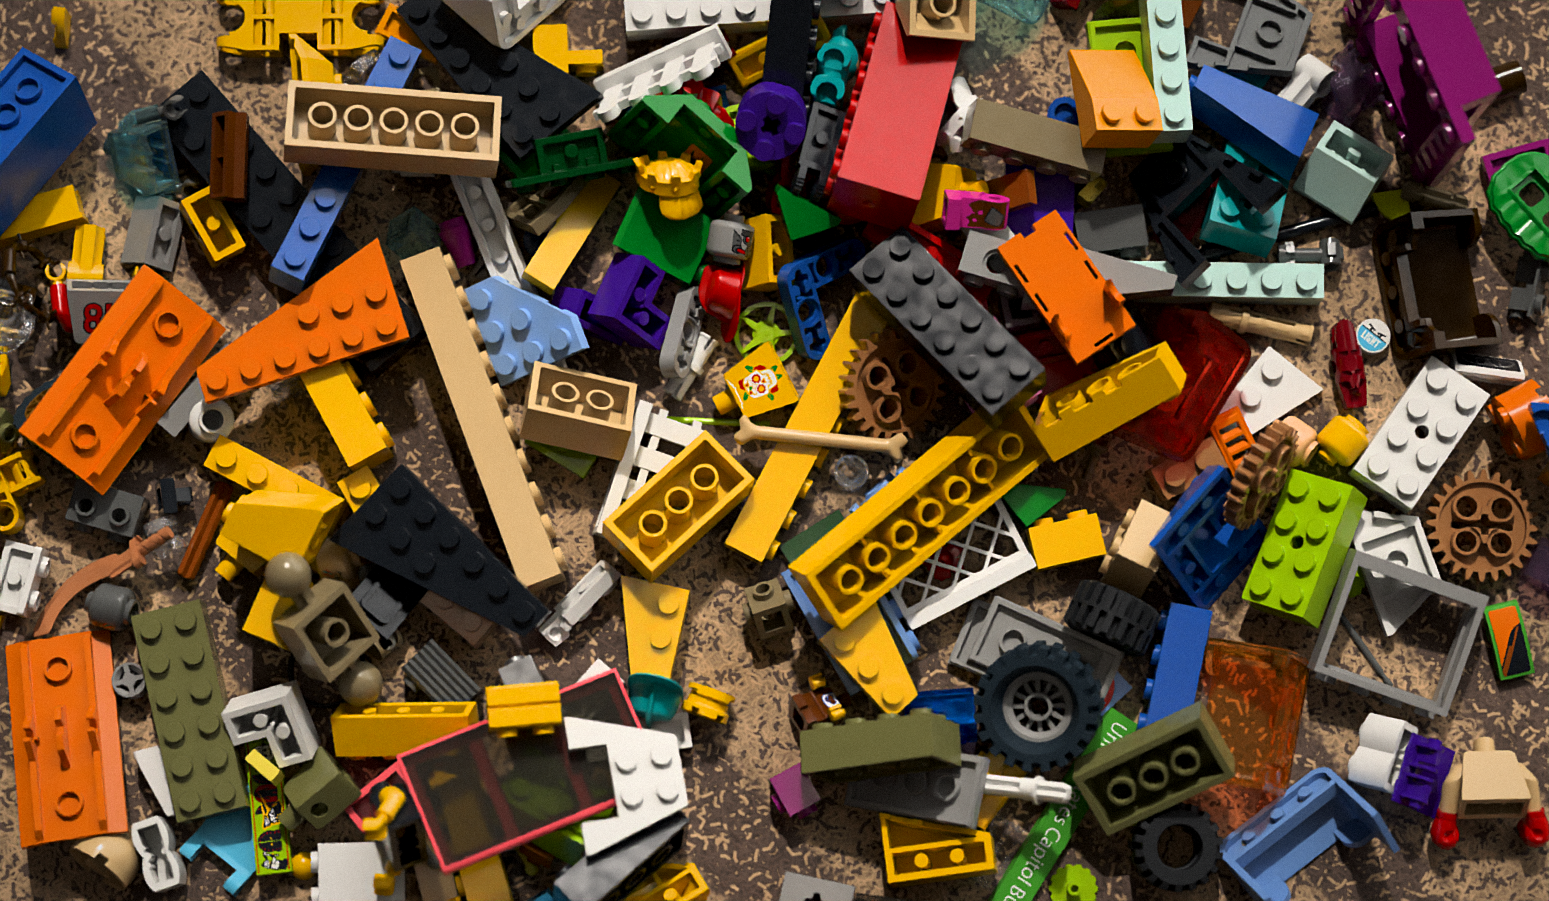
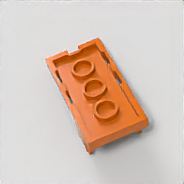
(1077, 304)

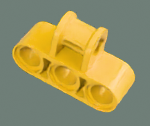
(16, 483)

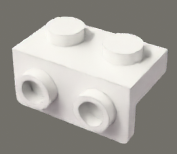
(21, 576)

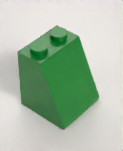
(670, 244)

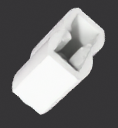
(1380, 752)
(157, 845)

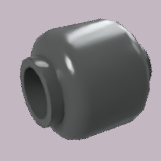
(111, 607)

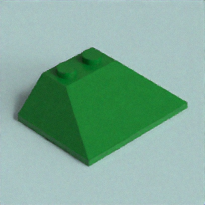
(674, 125)

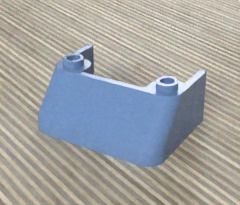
(1297, 830)

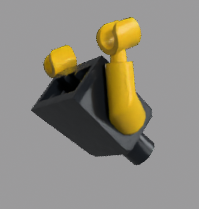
(398, 828)

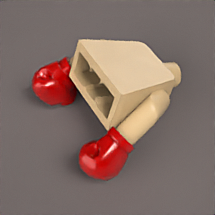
(1490, 787)

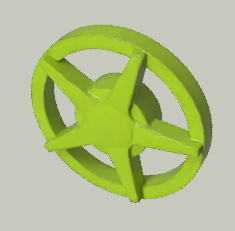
(764, 330)

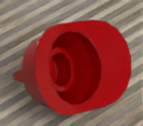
(721, 296)

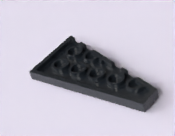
(534, 93)
(425, 542)

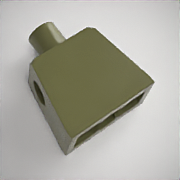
(318, 792)

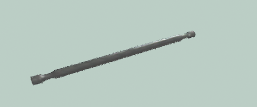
(1363, 648)

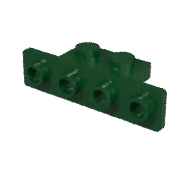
(570, 156)

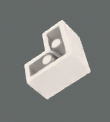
(279, 716)

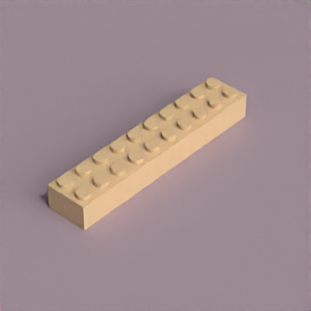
(481, 416)

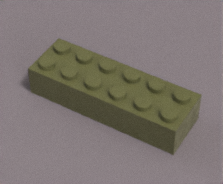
(187, 706)

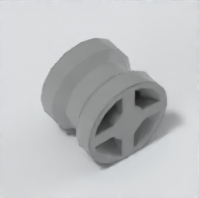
(124, 681)

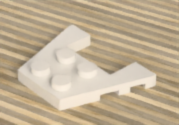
(643, 777)

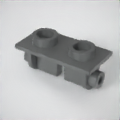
(1529, 300)

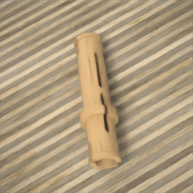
(1269, 326)

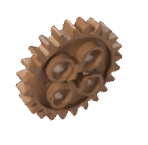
(889, 386)
(1260, 475)
(1481, 557)

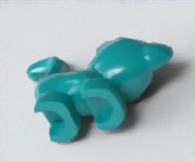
(835, 66)

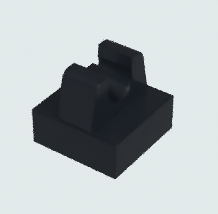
(170, 497)

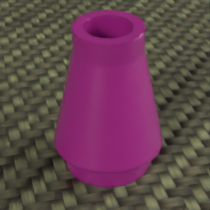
(458, 240)

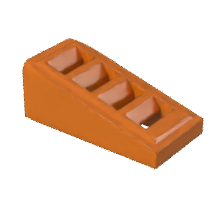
(1223, 420)

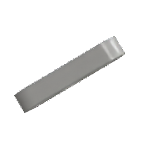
(681, 334)

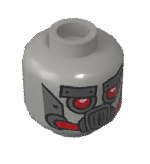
(730, 239)

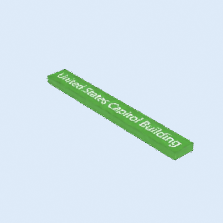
(1055, 824)

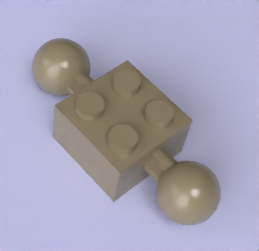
(325, 629)

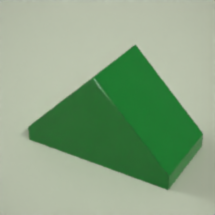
(801, 215)
(1031, 502)

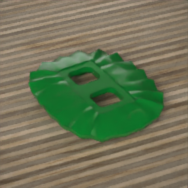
(1518, 219)

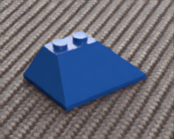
(1199, 545)

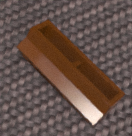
(229, 156)

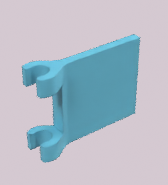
(231, 840)

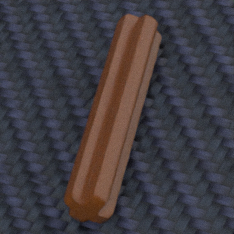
(205, 530)

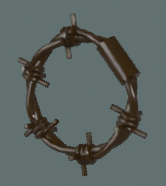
(9, 272)

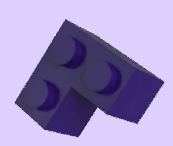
(626, 301)

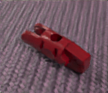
(1348, 366)

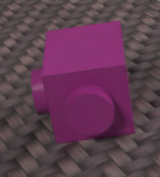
(794, 793)

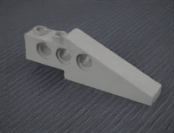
(1129, 278)

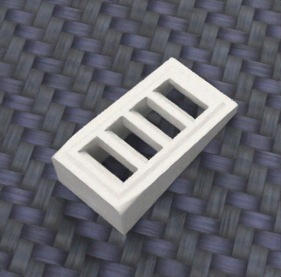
(153, 769)

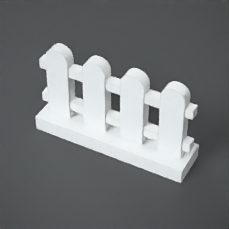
(661, 71)
(643, 457)

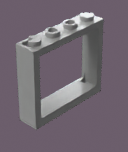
(1456, 657)

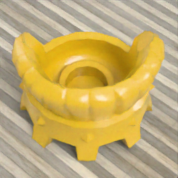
(674, 182)

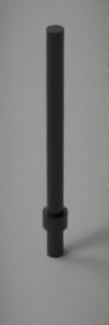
(1214, 252)

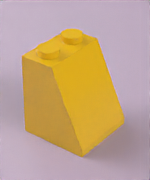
(281, 522)

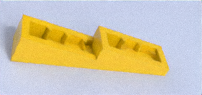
(569, 234)

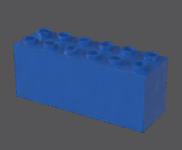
(40, 126)

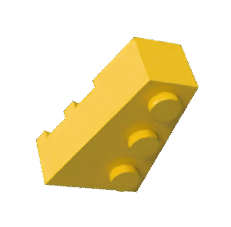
(871, 660)

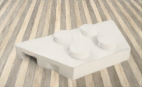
(1403, 543)

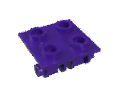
(1422, 774)

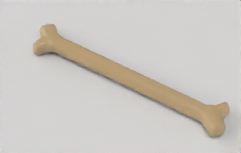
(890, 446)

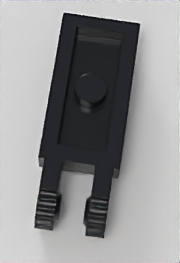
(817, 148)

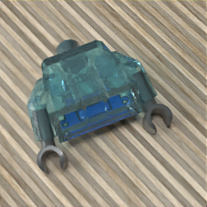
(145, 154)

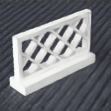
(972, 586)

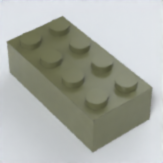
(880, 747)
(1154, 768)

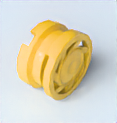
(707, 703)

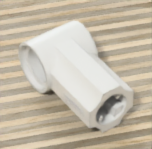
(1308, 81)

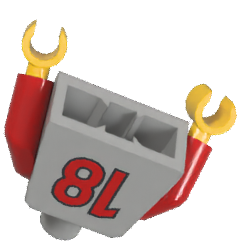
(83, 301)

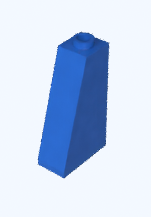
(1252, 119)

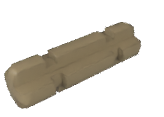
(1432, 197)

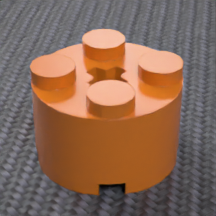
(1514, 419)

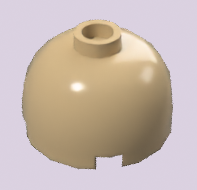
(109, 856)

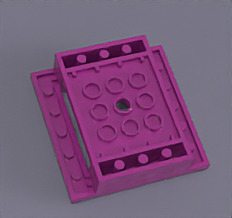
(1431, 76)

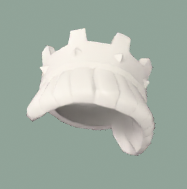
(954, 116)

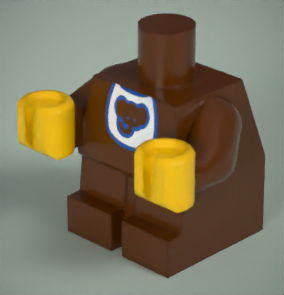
(817, 705)

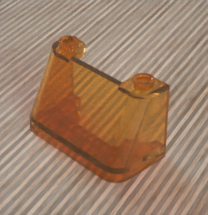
(1257, 709)

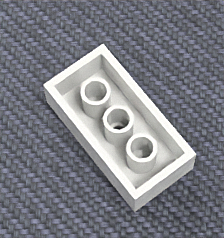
(1397, 461)

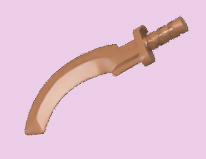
(108, 566)

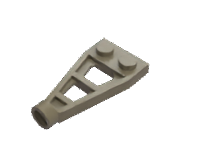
(538, 214)

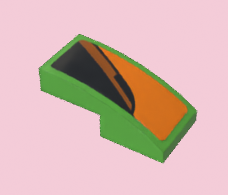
(1508, 640)

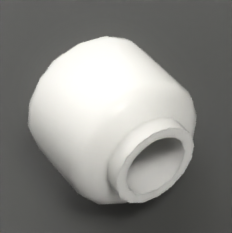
(210, 421)

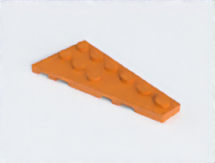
(327, 323)

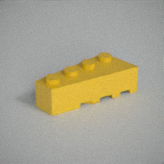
(1107, 400)

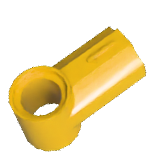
(87, 253)

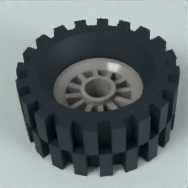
(1004, 725)

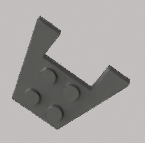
(1263, 41)

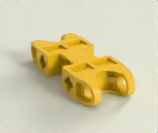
(321, 20)

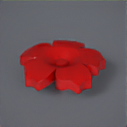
(947, 556)

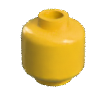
(1342, 440)

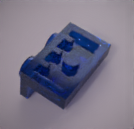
(954, 704)

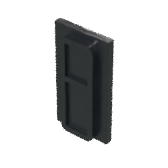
(387, 599)

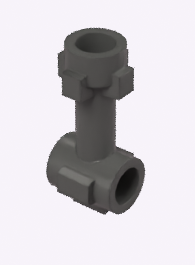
(1328, 253)

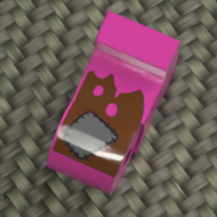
(974, 210)

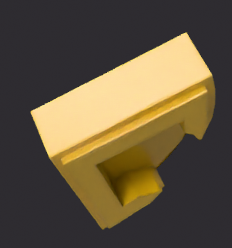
(62, 20)

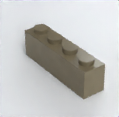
(1030, 140)

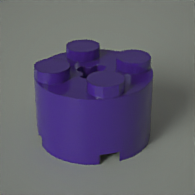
(769, 140)

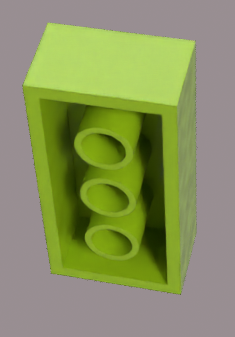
(1304, 548)

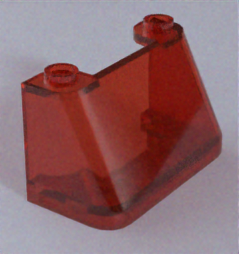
(1213, 365)

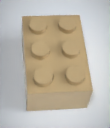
(578, 410)

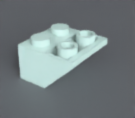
(1343, 172)

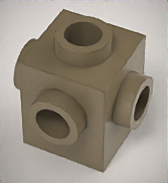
(768, 608)

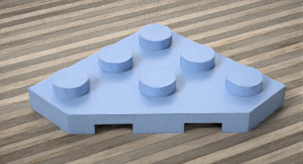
(522, 328)

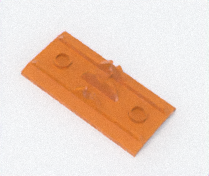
(122, 379)
(66, 738)

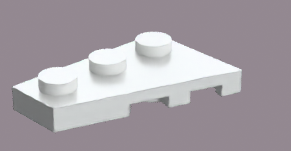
(1269, 392)

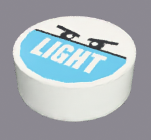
(1373, 336)

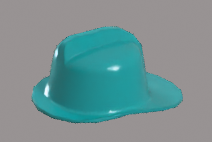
(654, 697)

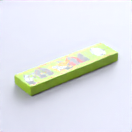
(267, 802)

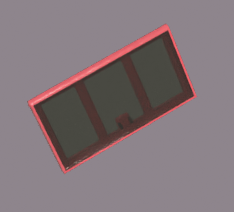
(499, 793)

